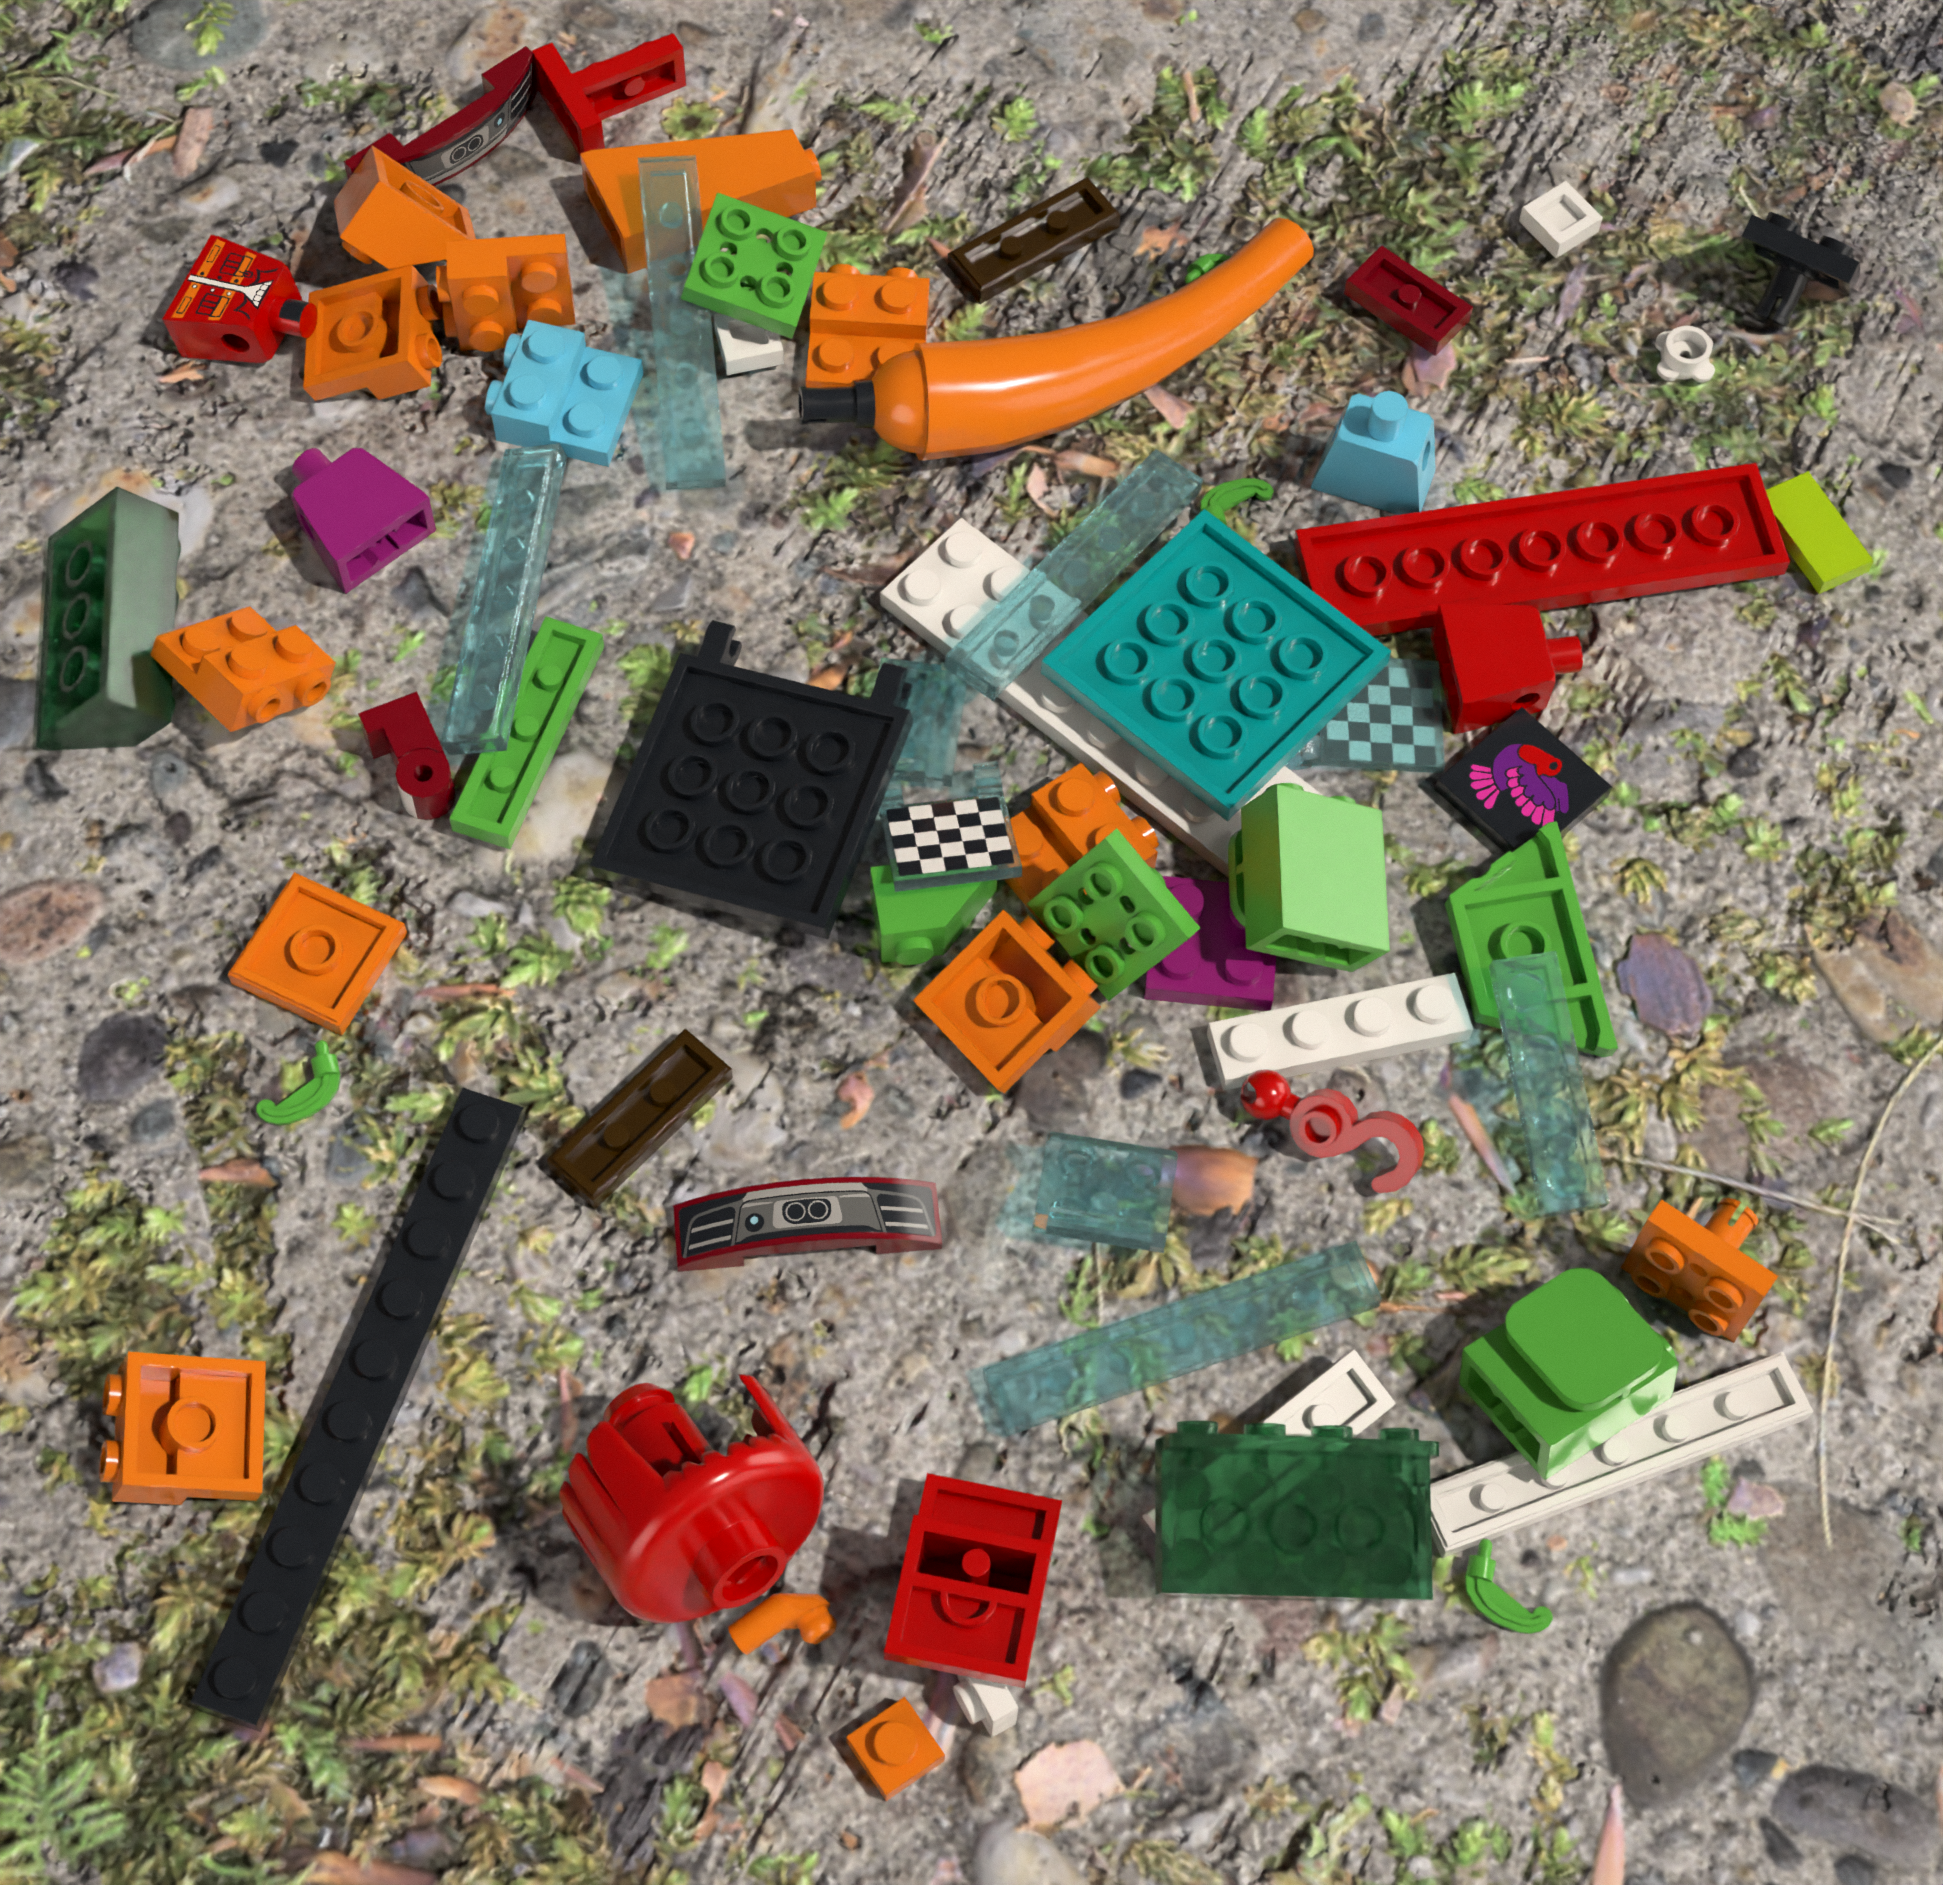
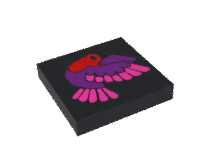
(1521, 783)

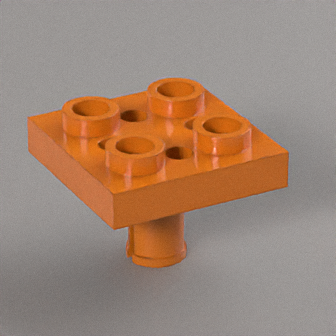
(1701, 1266)

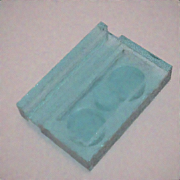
(937, 714)

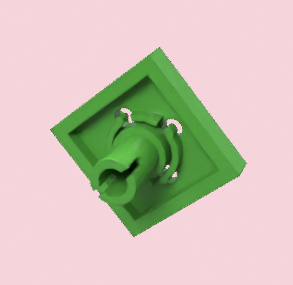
(748, 282)
(1121, 907)

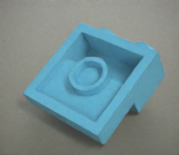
(562, 393)

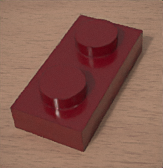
(1408, 300)

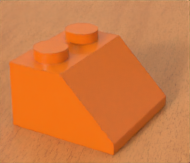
(396, 215)

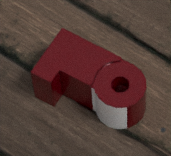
(421, 764)

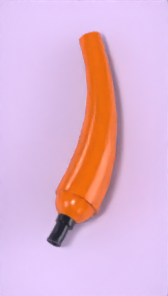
(1024, 387)

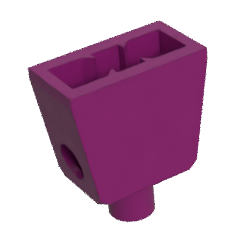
(358, 513)

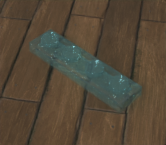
(1548, 1084)

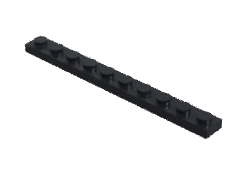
(358, 1413)

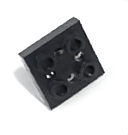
(1797, 263)

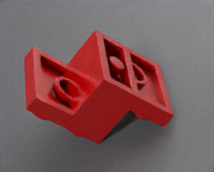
(973, 1580)

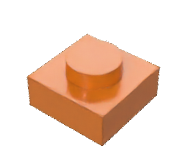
(895, 1748)

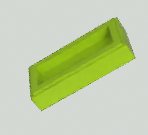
(1817, 534)

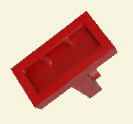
(607, 86)

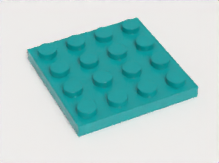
(1215, 663)

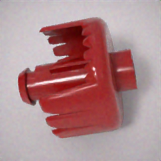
(681, 1523)

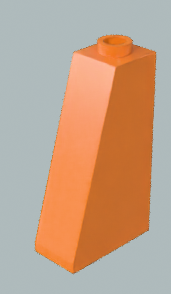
(754, 168)

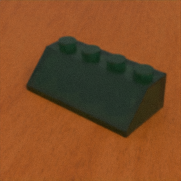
(103, 607)

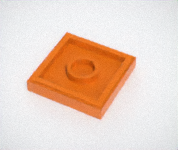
(317, 953)

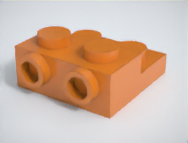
(501, 286)
(863, 322)
(374, 336)
(245, 667)
(1066, 823)
(1008, 999)
(184, 1429)

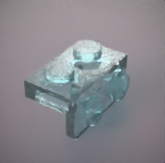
(1105, 1192)

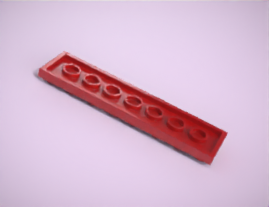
(1547, 548)

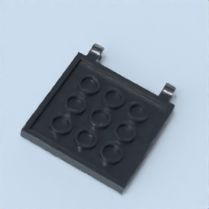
(755, 789)

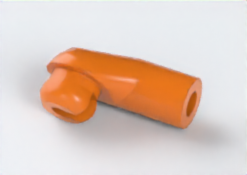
(784, 1612)

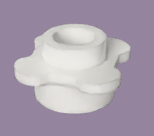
(1686, 342)

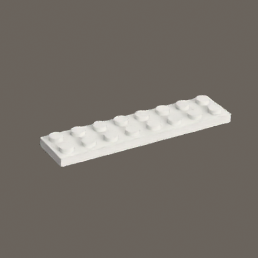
(954, 589)

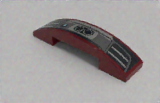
(470, 132)
(806, 1216)

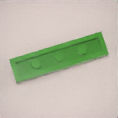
(548, 694)

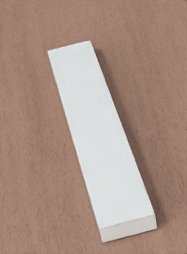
(1677, 1433)

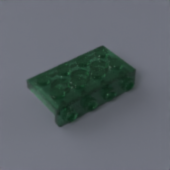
(1293, 1513)

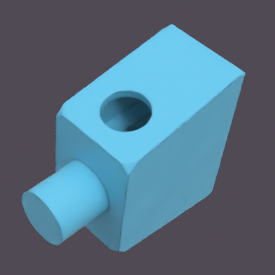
(1379, 454)

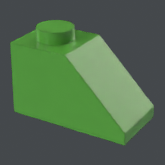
(922, 921)

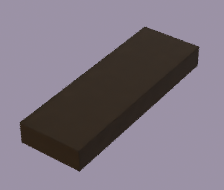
(1033, 240)
(639, 1118)

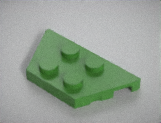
(1526, 909)

